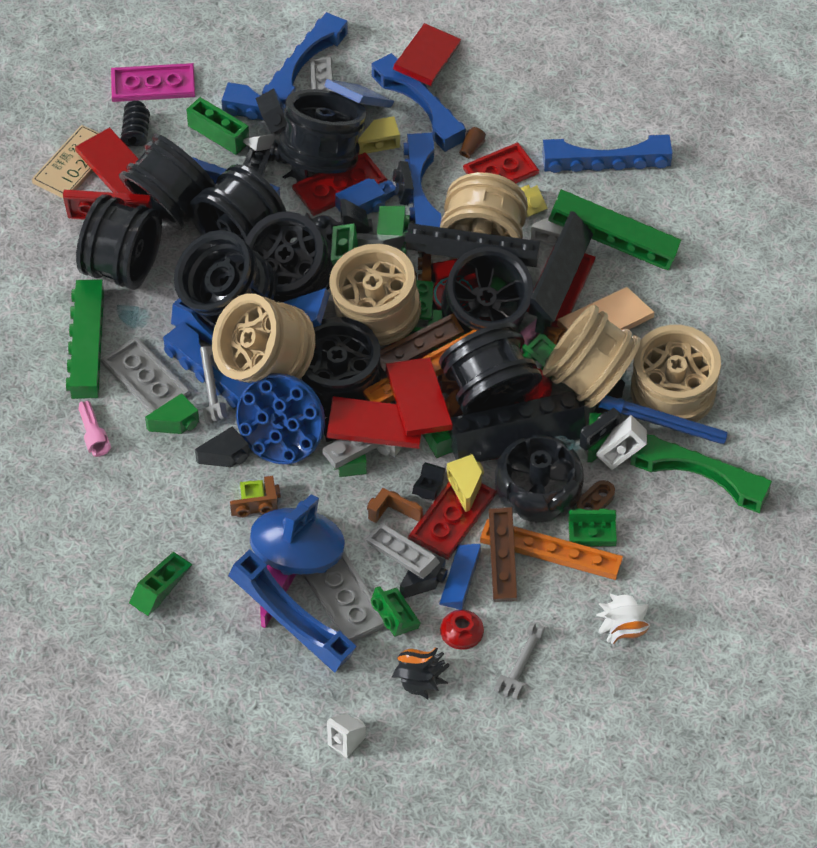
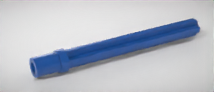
(664, 419)

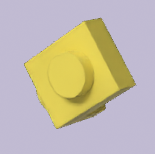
(535, 200)

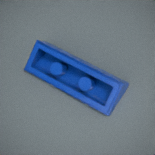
(460, 576)

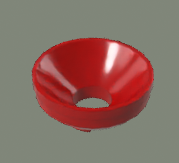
(462, 637)

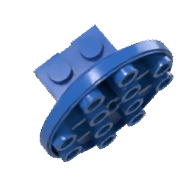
(280, 418)
(297, 539)

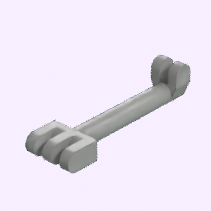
(216, 409)
(512, 681)

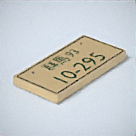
(65, 167)

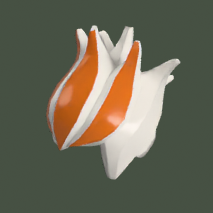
(623, 618)

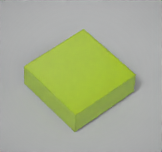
(252, 489)

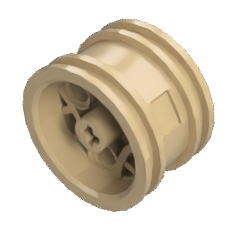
(485, 205)
(377, 289)
(262, 339)
(591, 356)
(676, 361)

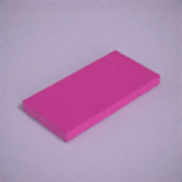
(152, 82)

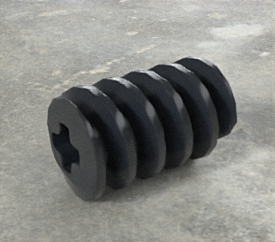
(135, 124)

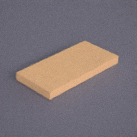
(623, 310)

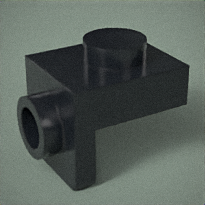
(429, 482)

